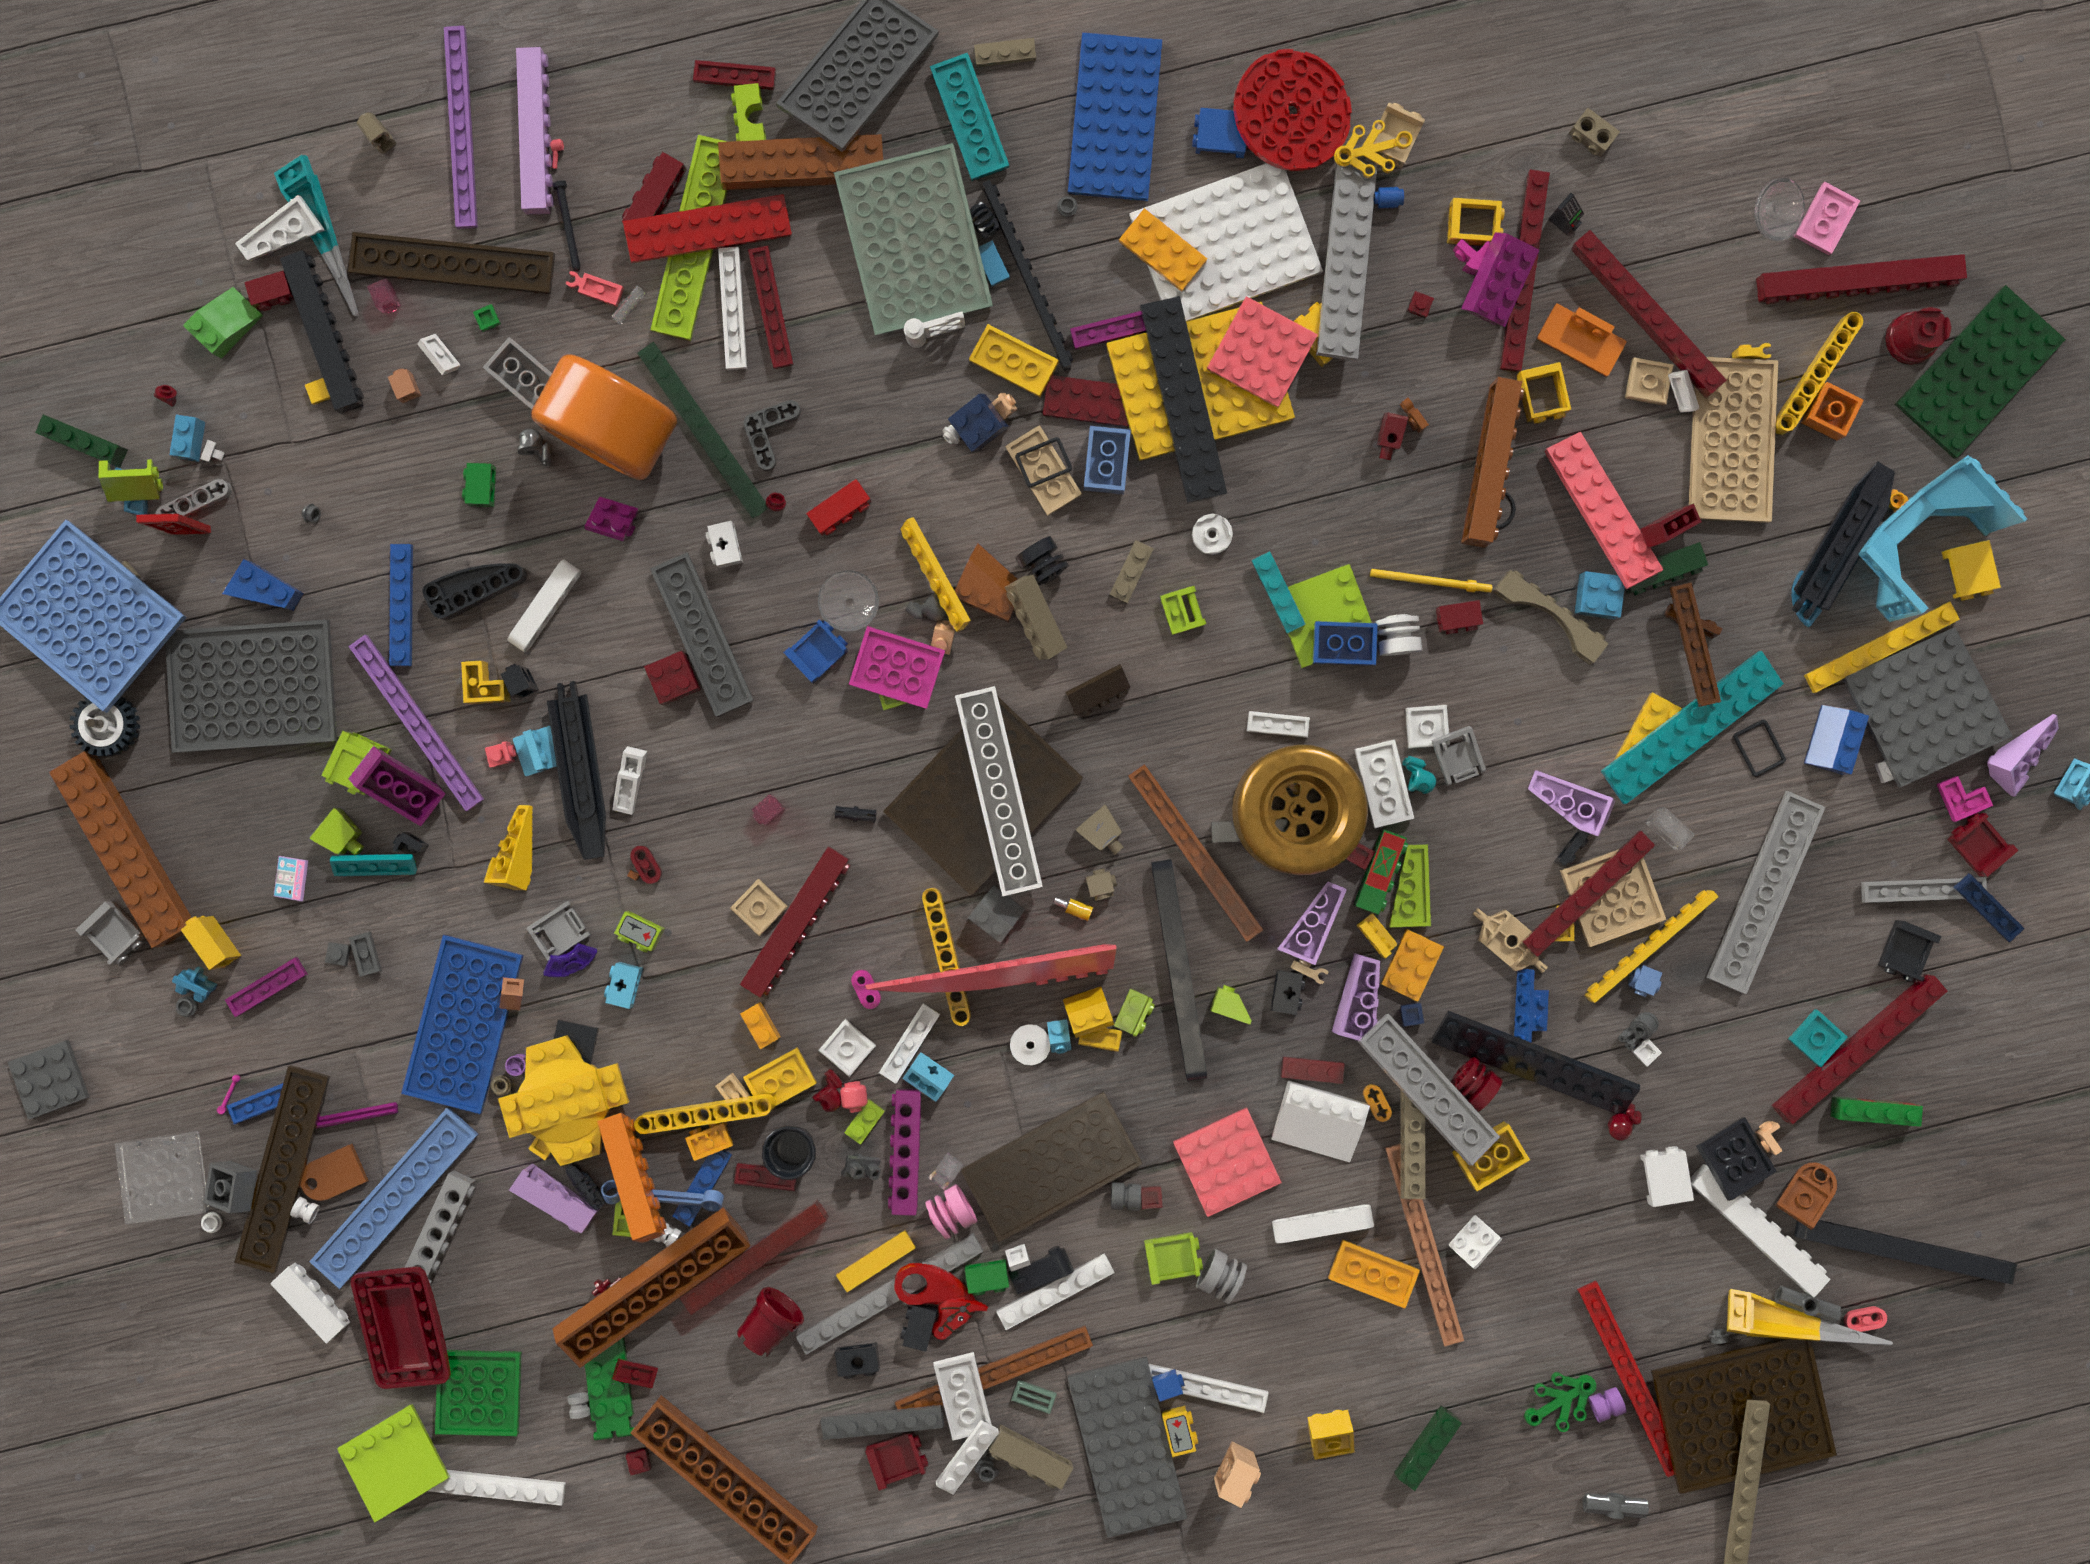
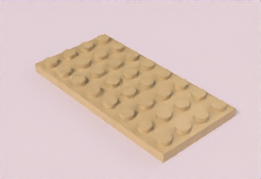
(1735, 443)

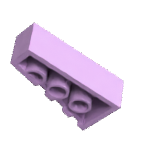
(1313, 927)

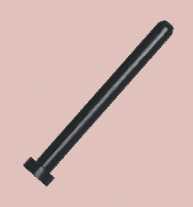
(560, 186)

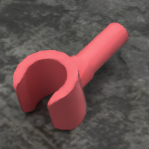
(556, 145)

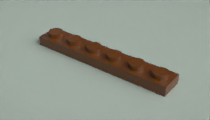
(1695, 644)

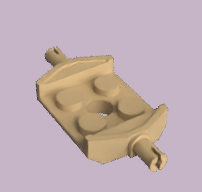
(1494, 936)

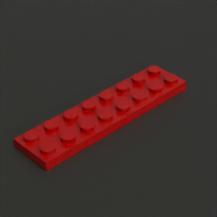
(707, 228)

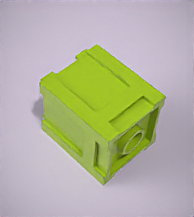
(345, 758)

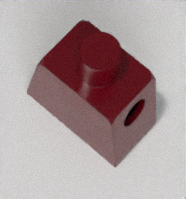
(1394, 425)

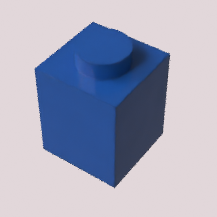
(1168, 1384)

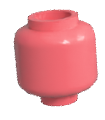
(853, 1096)

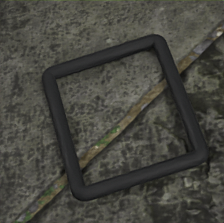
(1030, 485)
(1755, 774)

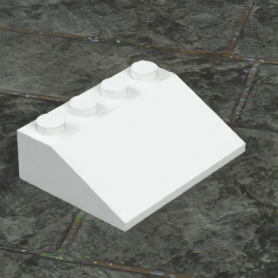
(1320, 1121)

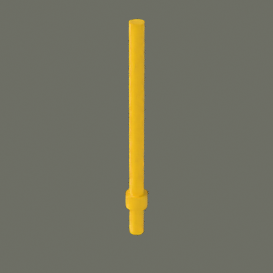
(1470, 585)

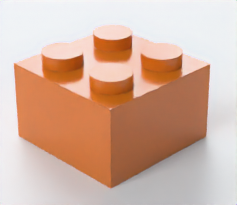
(1832, 411)

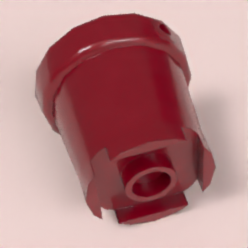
(1917, 335)
(770, 1321)

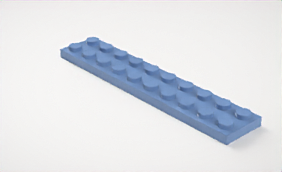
(393, 1198)

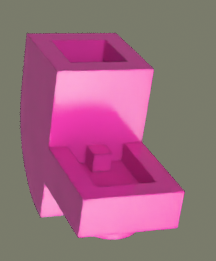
(1470, 256)

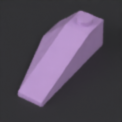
(1577, 804)

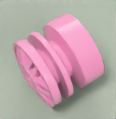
(950, 1212)

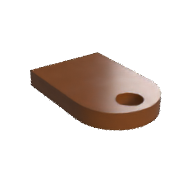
(334, 1174)
(1806, 1195)

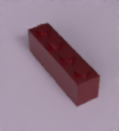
(656, 188)

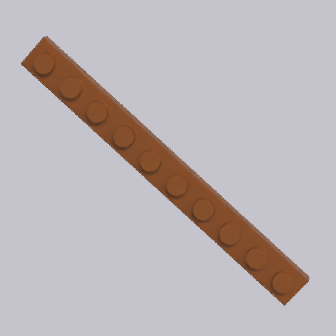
(1195, 853)
(1011, 1366)

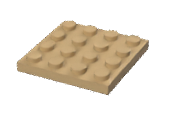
(1623, 908)

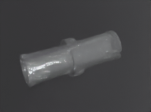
(628, 305)

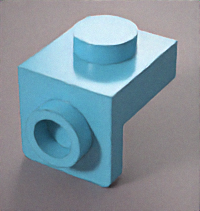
(1059, 1036)

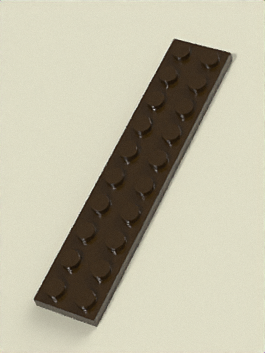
(451, 262)
(282, 1169)

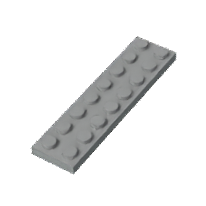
(1428, 1089)

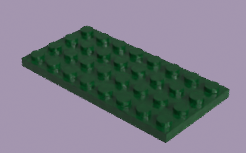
(1980, 372)

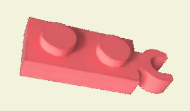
(597, 288)

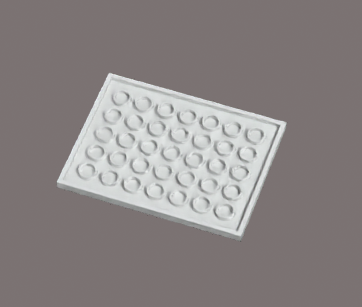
(1247, 232)

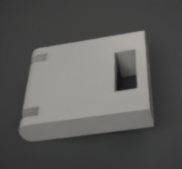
(1460, 758)
(562, 929)

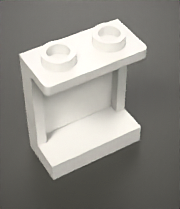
(1667, 1176)

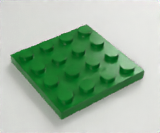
(480, 1394)

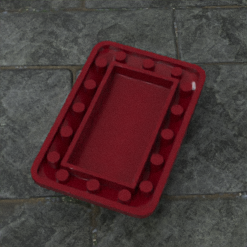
(401, 1327)

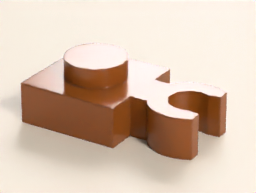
(1415, 418)

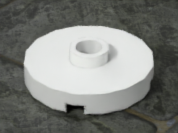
(1213, 523)
(1037, 1036)

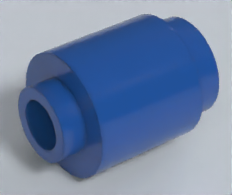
(1389, 197)

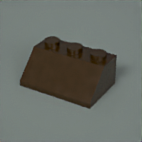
(1098, 691)

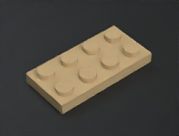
(1041, 464)

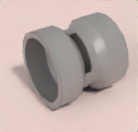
(578, 1405)

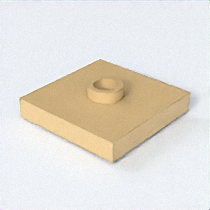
(1648, 381)
(759, 907)

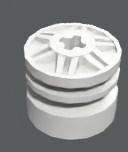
(1399, 635)

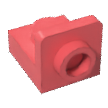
(500, 754)

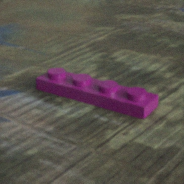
(1107, 330)
(266, 987)

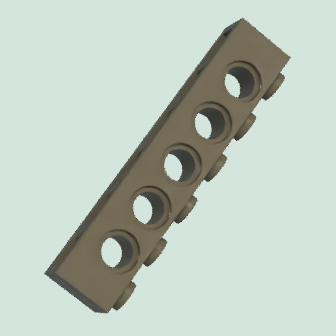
(1411, 1150)

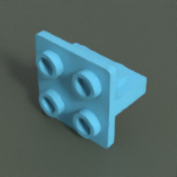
(535, 750)
(2075, 784)

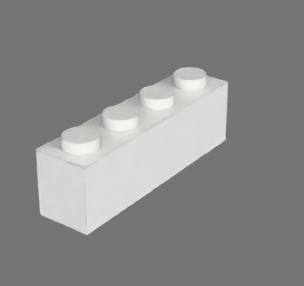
(310, 1302)

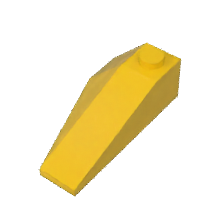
(514, 861)

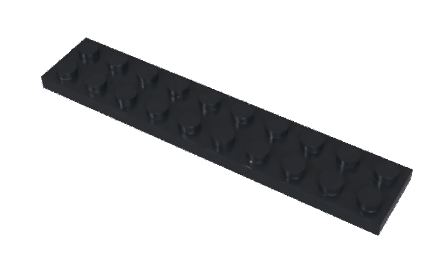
(1183, 399)
(1535, 1063)

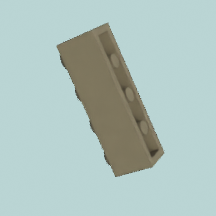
(1035, 617)
(1031, 1457)

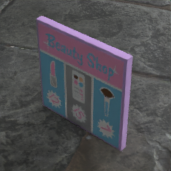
(290, 878)

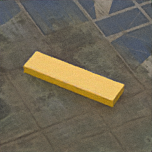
(875, 1261)

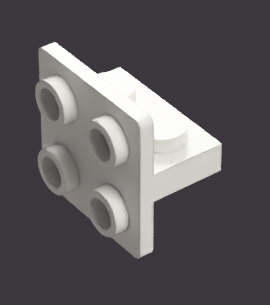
(1475, 1242)

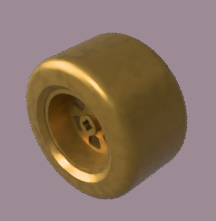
(1341, 800)

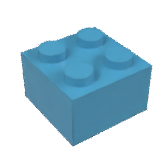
(1599, 595)

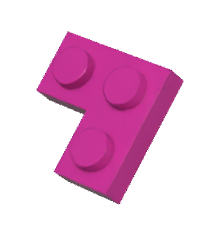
(1960, 803)

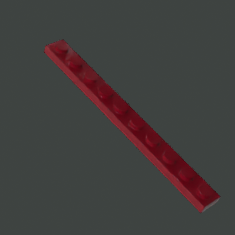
(1531, 234)

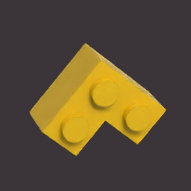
(478, 688)

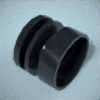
(1041, 561)

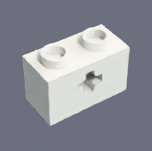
(731, 554)

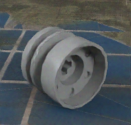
(1224, 1277)

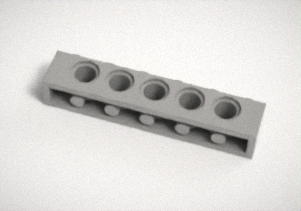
(465, 1188)

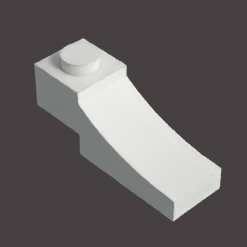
(629, 780)

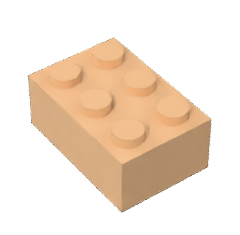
(1237, 1475)

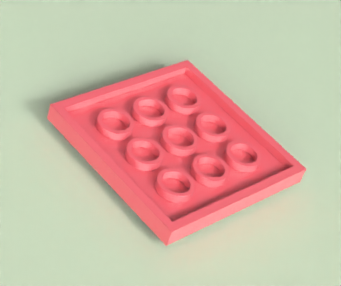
(1262, 352)
(1227, 1162)

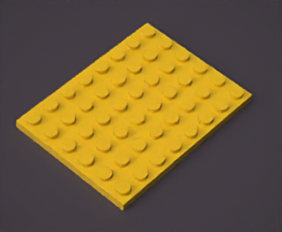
(1228, 406)

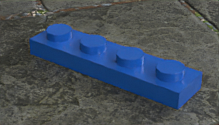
(703, 1181)

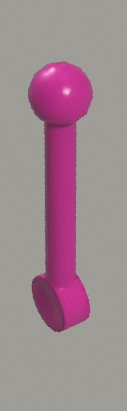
(222, 1109)

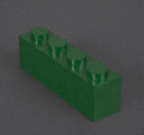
(81, 441)
(1674, 565)
(1427, 1448)

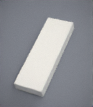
(1278, 724)

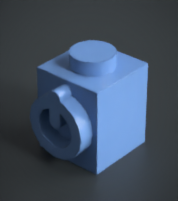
(1644, 980)

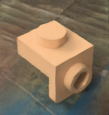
(1005, 405)
(943, 636)
(1767, 1140)

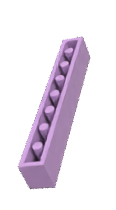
(534, 130)

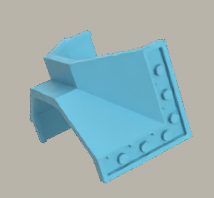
(1956, 492)

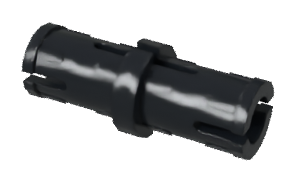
(855, 814)

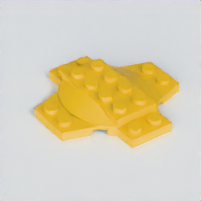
(563, 1100)

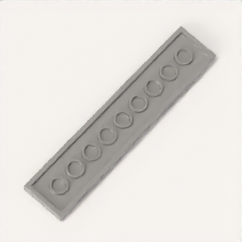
(1346, 263)
(1766, 892)

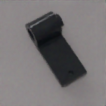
(1042, 1271)

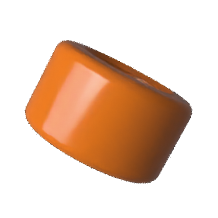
(604, 416)

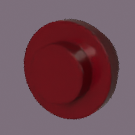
(776, 501)

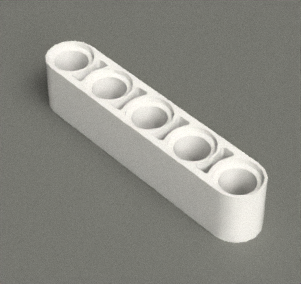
(544, 605)
(1322, 1223)

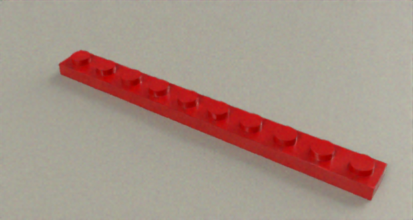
(1627, 1371)

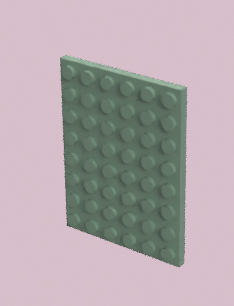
(913, 238)

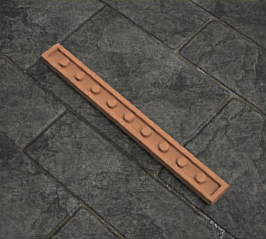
(1428, 1258)

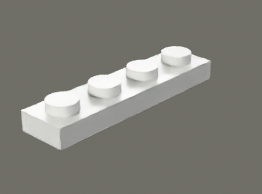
(909, 1043)
(967, 1457)

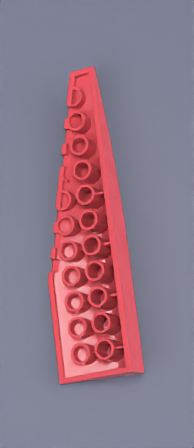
(1010, 972)

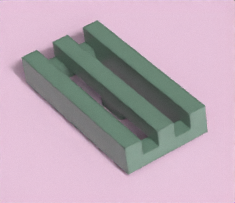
(1031, 1395)

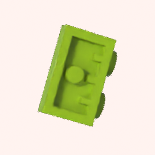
(1133, 1012)

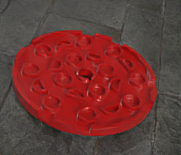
(1263, 114)

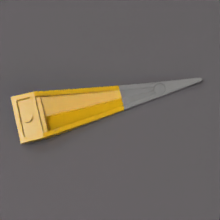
(1765, 1318)

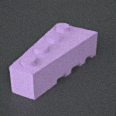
(1359, 999)
(553, 1198)

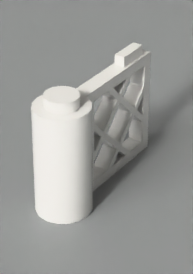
(917, 332)

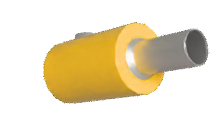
(1075, 908)

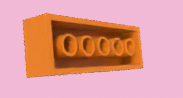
(632, 1178)

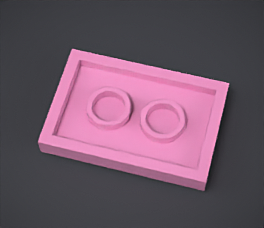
(1827, 218)

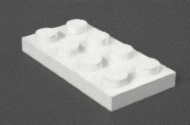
(1384, 783)
(962, 1394)

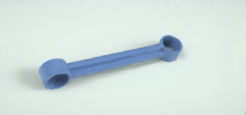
(710, 1200)

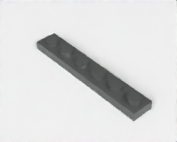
(882, 1422)

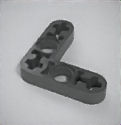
(764, 424)

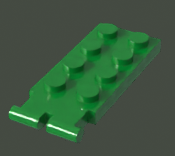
(609, 1399)

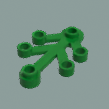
(1562, 1400)

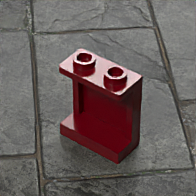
(1981, 845)
(896, 1458)

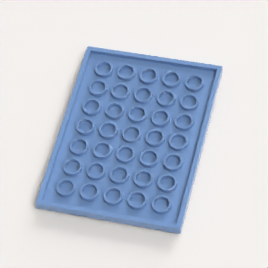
(87, 616)

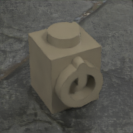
(1101, 884)

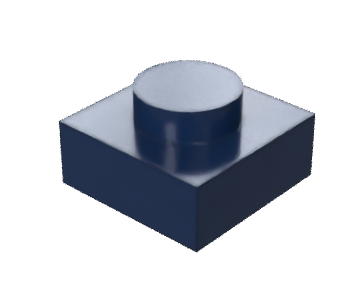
(1411, 1014)

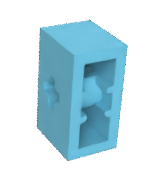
(631, 976)
(928, 1076)

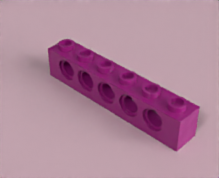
(909, 1204)

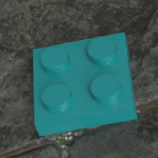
(1817, 1038)

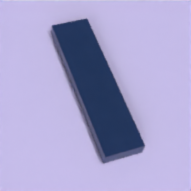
(1989, 908)

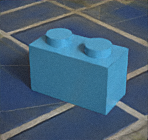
(187, 438)

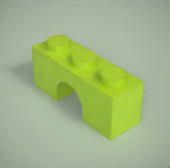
(747, 100)

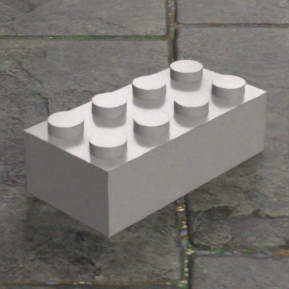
(518, 372)

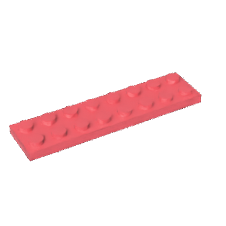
(1603, 510)

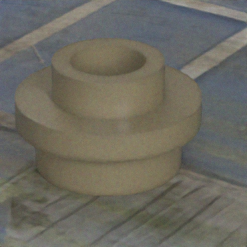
(495, 1085)

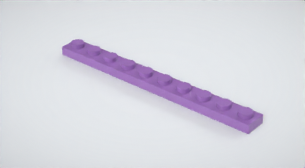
(460, 127)
(416, 723)

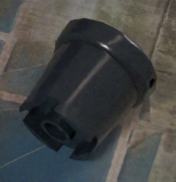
(789, 1152)

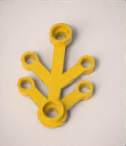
(1369, 149)

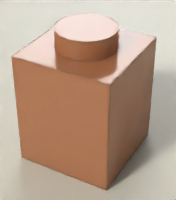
(404, 385)

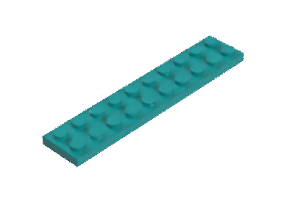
(1691, 728)

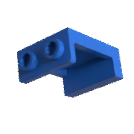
(1218, 132)
(817, 651)

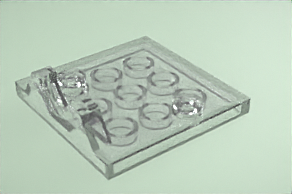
(158, 1180)

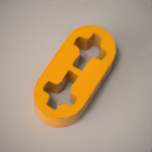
(1373, 1105)

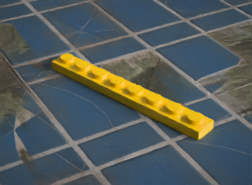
(1881, 647)
(1656, 940)

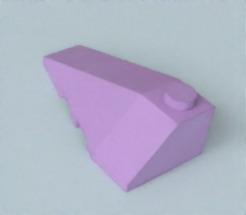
(2014, 759)

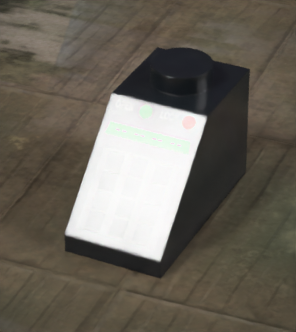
(1567, 215)

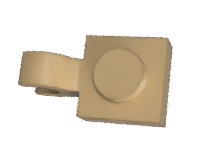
(1304, 967)

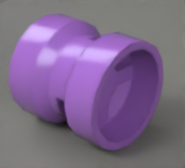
(513, 1065)

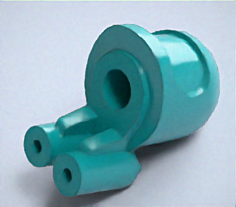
(1420, 779)

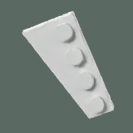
(281, 229)

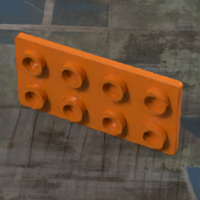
(1582, 338)

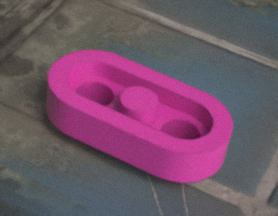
(862, 992)

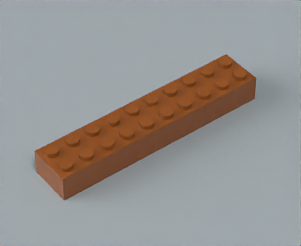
(122, 848)
(651, 1287)
(724, 1480)

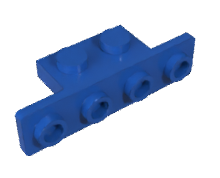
(1531, 1006)

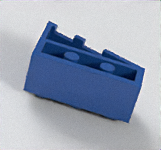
(261, 586)

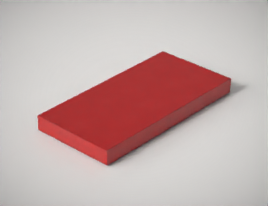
(173, 524)

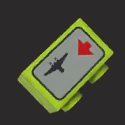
(639, 931)

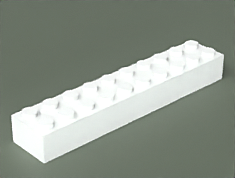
(998, 791)

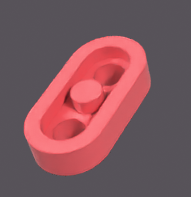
(1863, 1319)

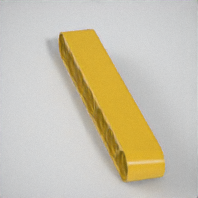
(1825, 368)
(940, 947)
(696, 1118)

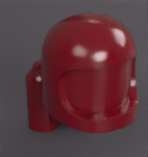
(829, 1095)
(1621, 1125)

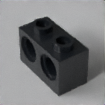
(519, 681)

